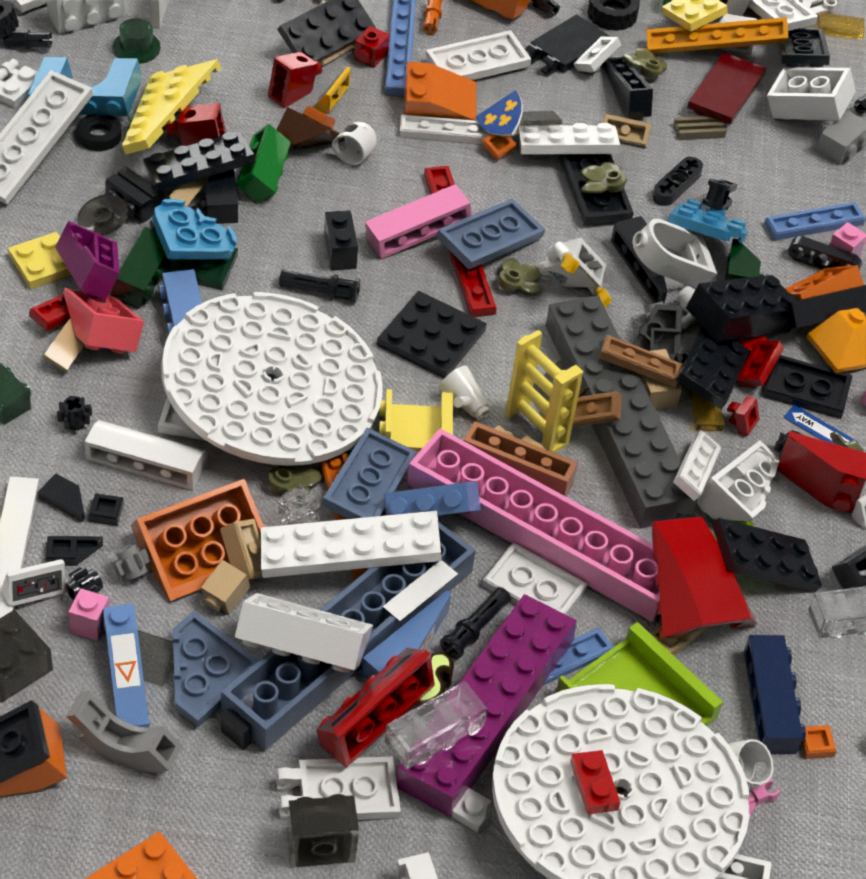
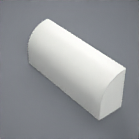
(145, 454)

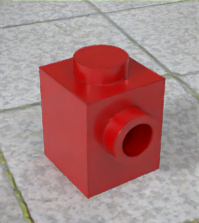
(371, 46)

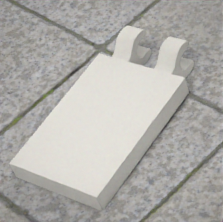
(367, 778)

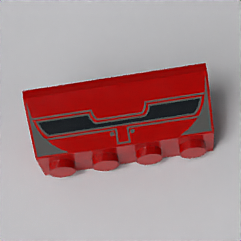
(378, 703)

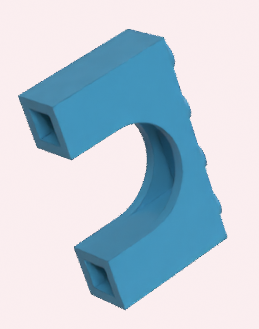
(111, 96)

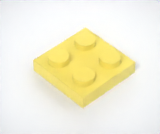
(694, 13)
(39, 260)

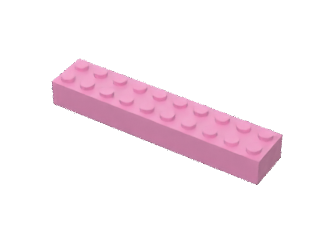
(544, 522)

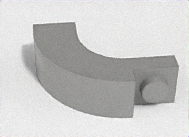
(126, 744)

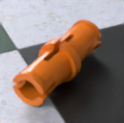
(432, 15)

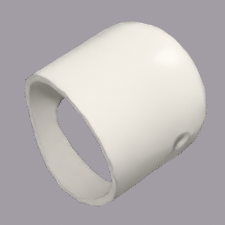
(358, 137)
(748, 754)

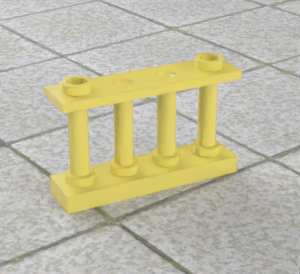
(562, 392)

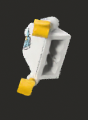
(576, 266)

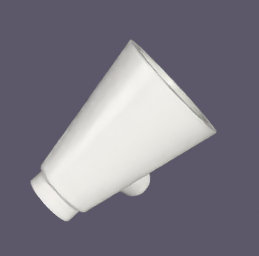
(465, 392)

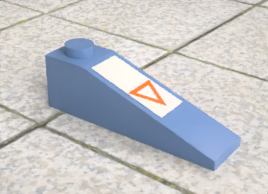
(413, 634)
(126, 665)

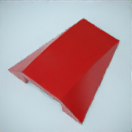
(694, 580)

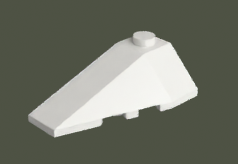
(740, 487)

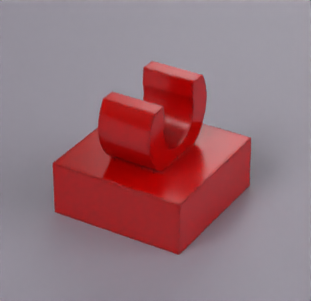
(744, 415)

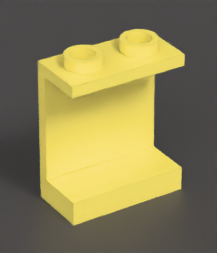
(415, 424)

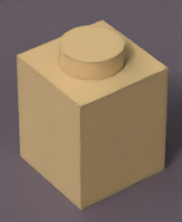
(225, 587)

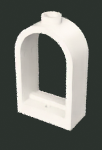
(691, 268)

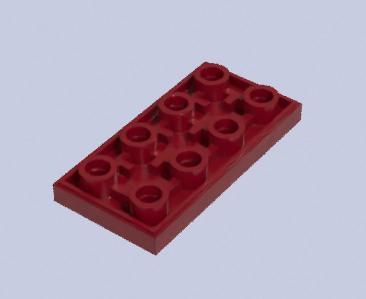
(726, 88)

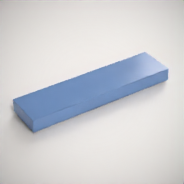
(814, 221)
(581, 653)

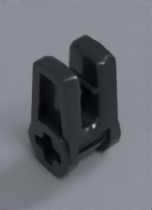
(719, 193)

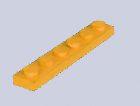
(718, 35)

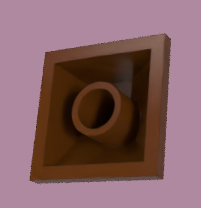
(305, 131)

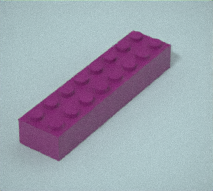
(506, 681)

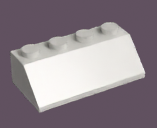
(303, 632)

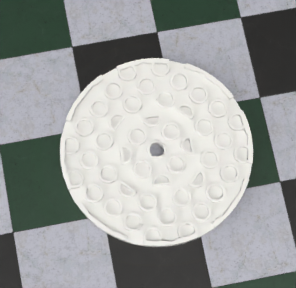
(221, 389)
(682, 782)

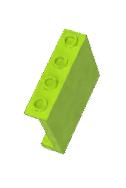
(648, 665)

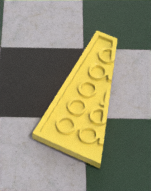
(161, 100)

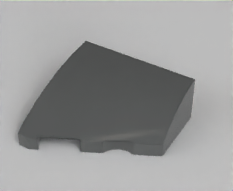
(662, 330)

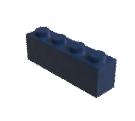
(773, 693)

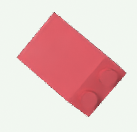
(103, 322)

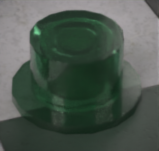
(136, 41)

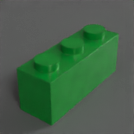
(270, 153)

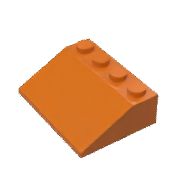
(187, 536)

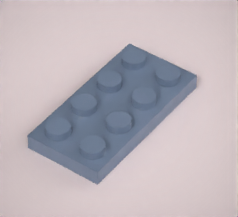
(490, 233)
(369, 472)

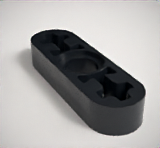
(660, 192)
(820, 248)

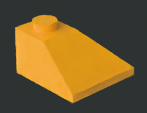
(842, 340)

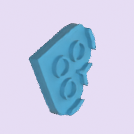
(708, 221)
(190, 233)

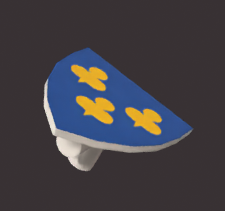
(503, 116)

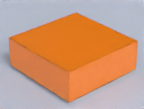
(319, 116)
(498, 145)
(818, 742)

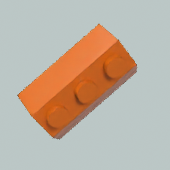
(826, 281)

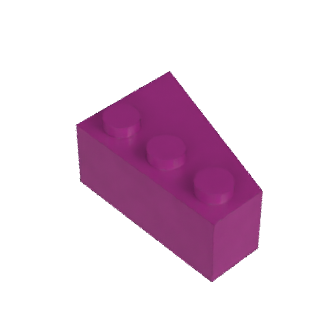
(90, 259)

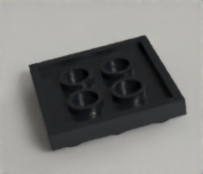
(431, 334)

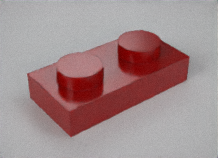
(760, 363)
(595, 782)

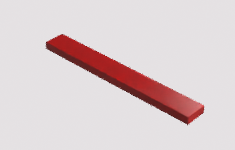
(472, 281)

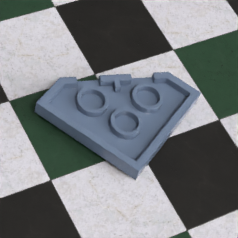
(204, 666)

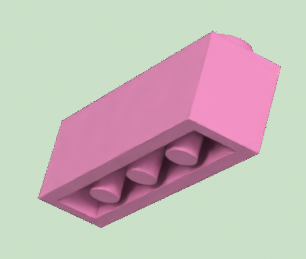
(416, 221)

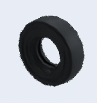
(99, 142)

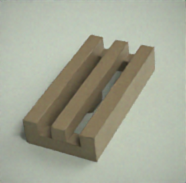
(699, 128)

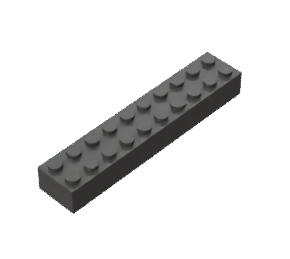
(638, 442)

